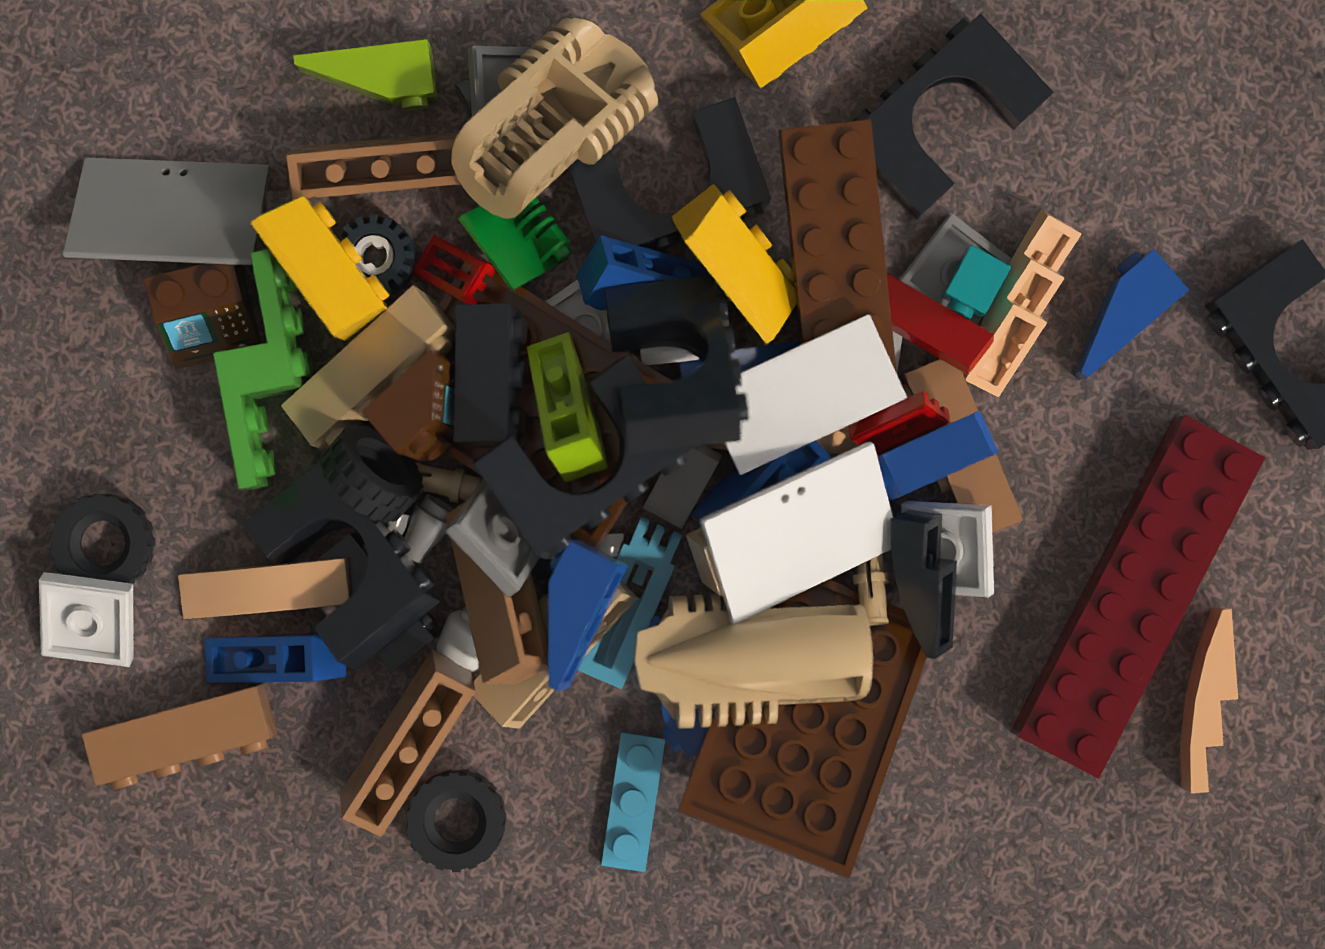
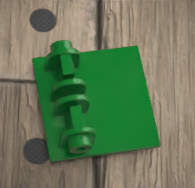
(519, 245)

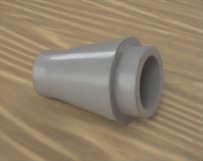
(426, 526)

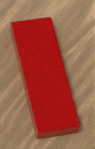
(936, 327)

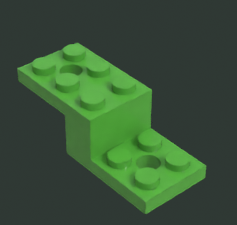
(262, 373)

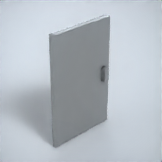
(187, 216)

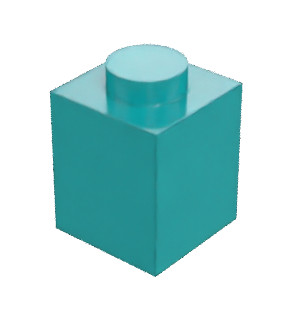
(974, 283)

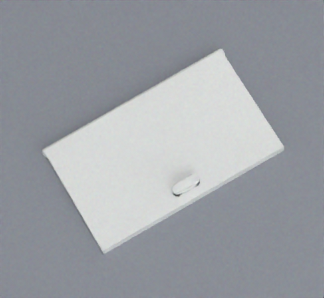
(782, 547)

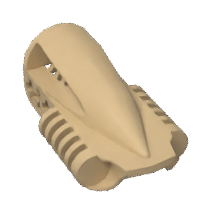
(556, 105)
(758, 662)

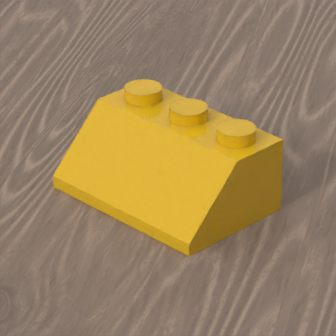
(775, 34)
(738, 259)
(323, 266)

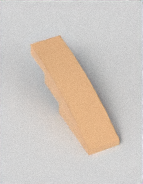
(1022, 299)
(265, 588)
(1210, 681)

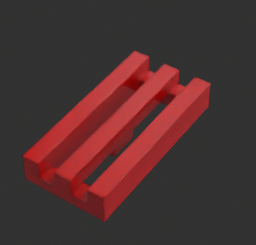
(472, 282)
(900, 423)

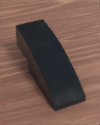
(924, 579)

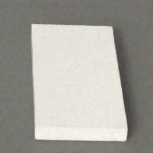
(814, 392)

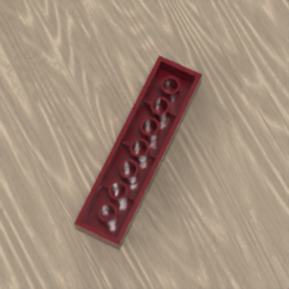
(1137, 595)

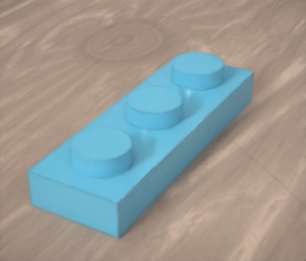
(633, 801)

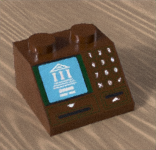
(202, 312)
(418, 408)

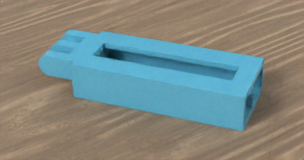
(615, 652)

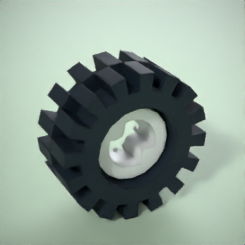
(386, 234)

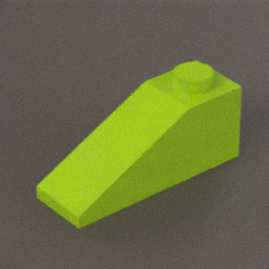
(386, 72)
(566, 408)

